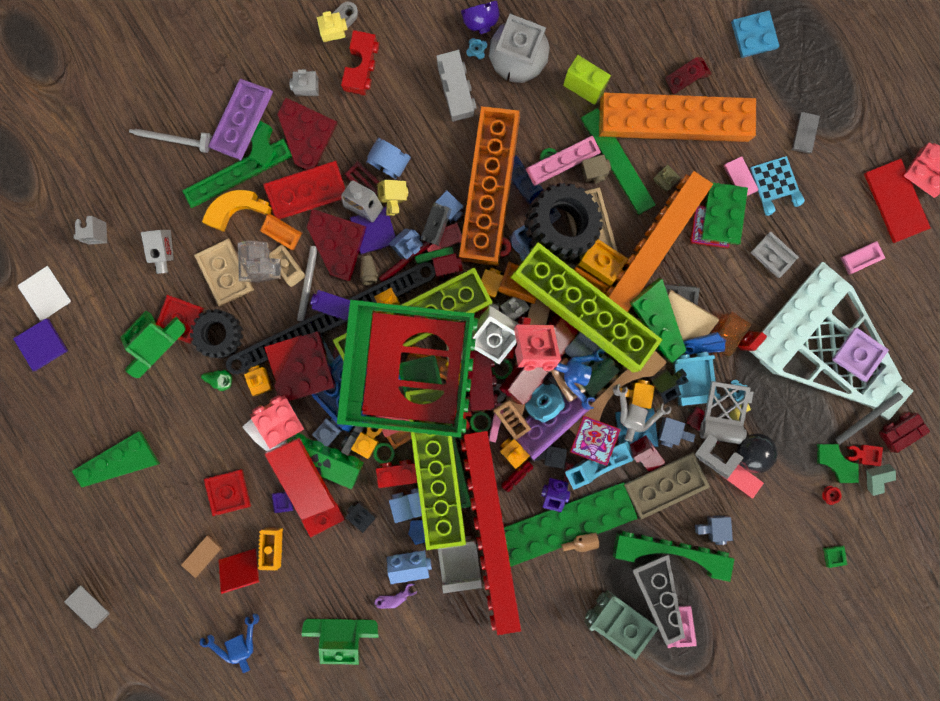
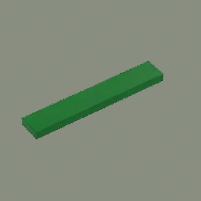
(619, 165)
(233, 176)

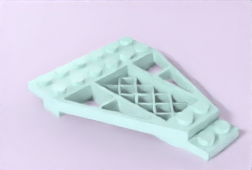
(803, 316)

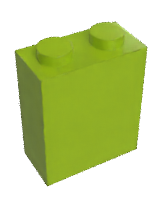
(586, 79)

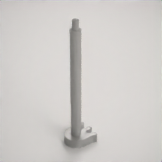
(203, 143)

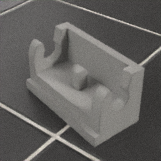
(93, 233)
(87, 607)

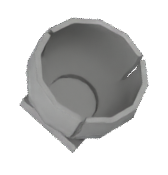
(519, 49)

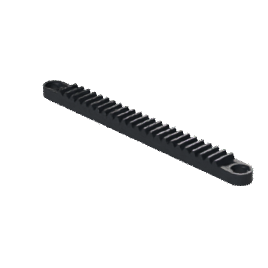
(322, 322)

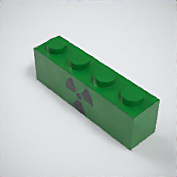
(331, 462)

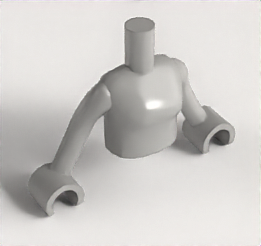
(635, 416)

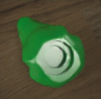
(218, 380)

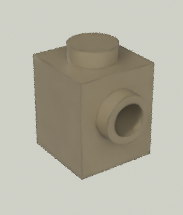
(595, 169)

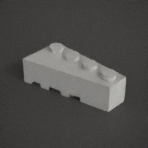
(659, 591)

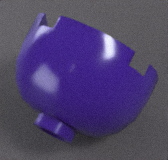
(481, 17)

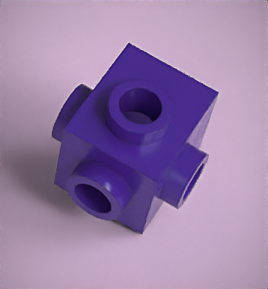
(555, 495)

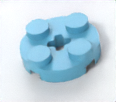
(551, 408)

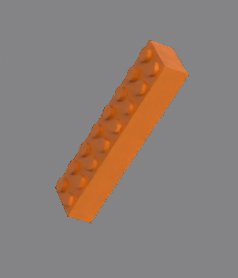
(677, 117)
(489, 186)
(659, 239)

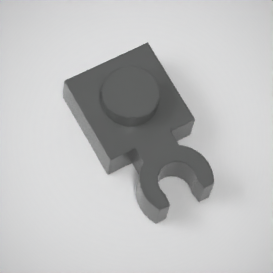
(348, 442)

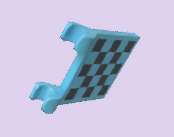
(776, 181)

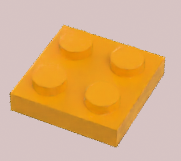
(603, 262)

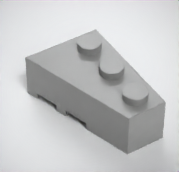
(455, 85)

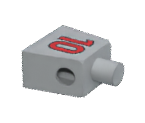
(157, 242)

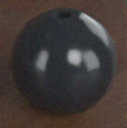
(758, 453)

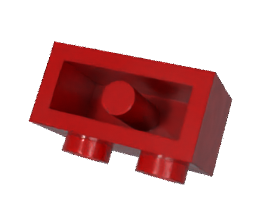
(395, 475)

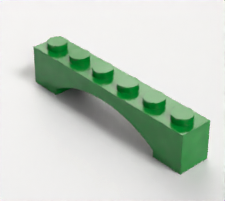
(629, 547)

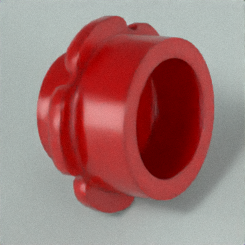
(836, 495)

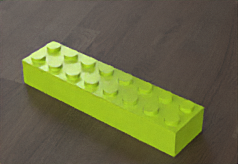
(459, 294)
(586, 308)
(437, 481)

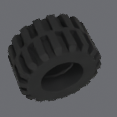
(201, 329)

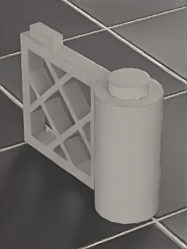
(722, 428)

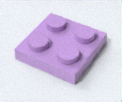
(860, 354)

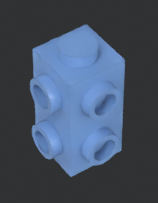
(408, 567)

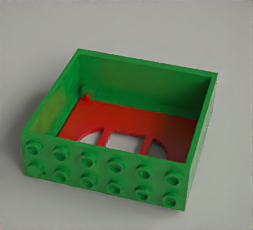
(382, 377)

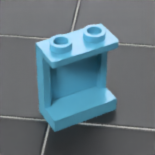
(699, 374)

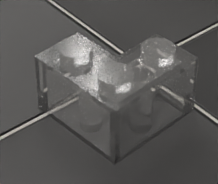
(255, 262)

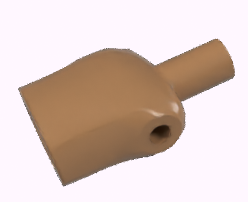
(582, 543)

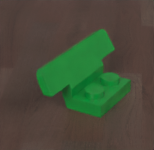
(149, 342)
(339, 638)

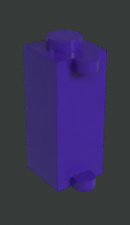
(331, 305)

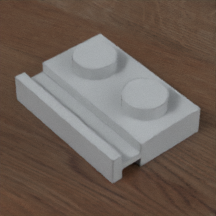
(774, 254)

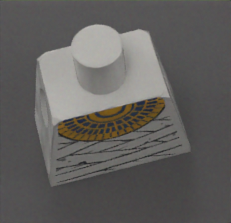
(359, 198)

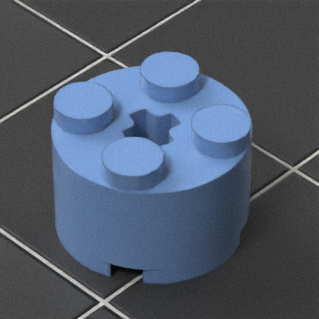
(389, 157)

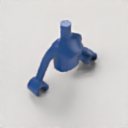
(579, 373)
(237, 648)

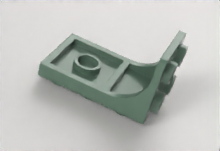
(620, 624)

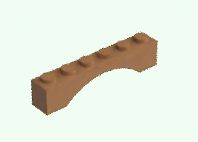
(651, 367)

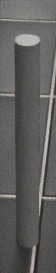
(868, 418)

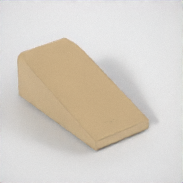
(289, 268)

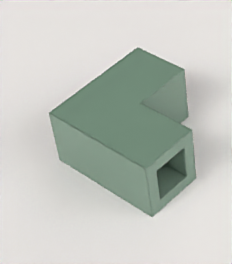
(878, 476)

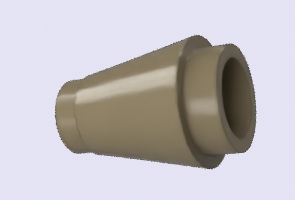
(368, 272)

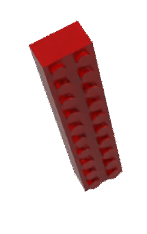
(492, 534)

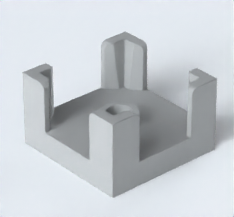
(715, 461)

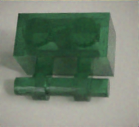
(601, 374)

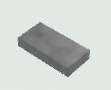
(805, 132)

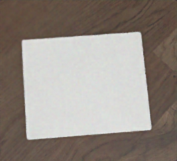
(44, 293)

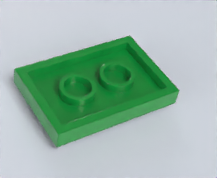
(724, 213)

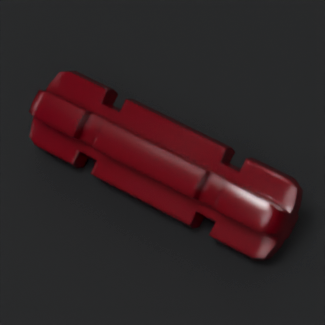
(517, 476)

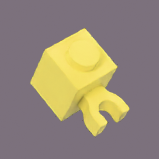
(331, 26)
(392, 193)

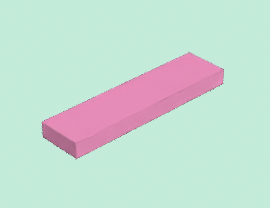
(563, 160)

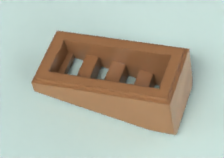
(520, 430)

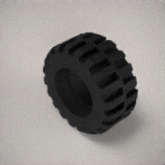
(579, 206)

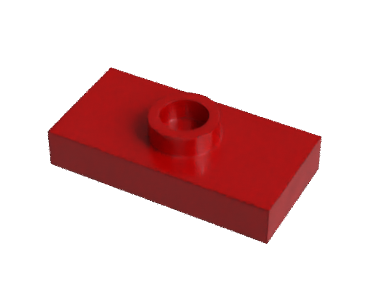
(752, 341)
(323, 520)

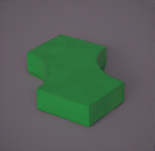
(261, 149)
(843, 469)

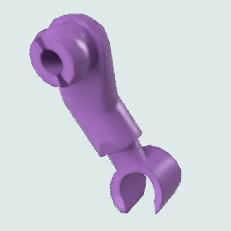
(394, 601)

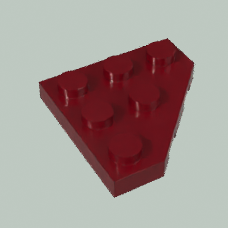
(305, 133)
(336, 242)
(306, 369)

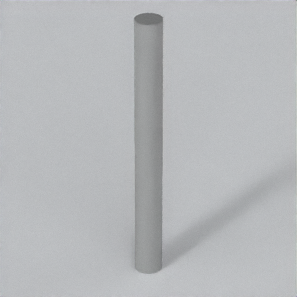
(307, 283)

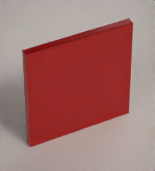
(279, 354)
(238, 571)

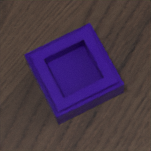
(282, 502)

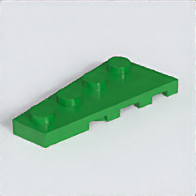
(657, 315)
(124, 458)

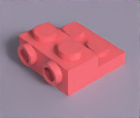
(925, 169)
(536, 347)
(276, 421)

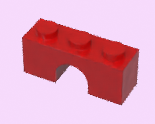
(357, 79)

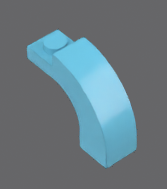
(588, 470)

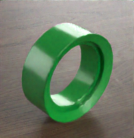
(505, 376)
(484, 414)
(392, 452)

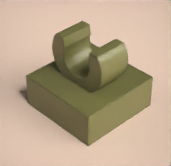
(666, 178)

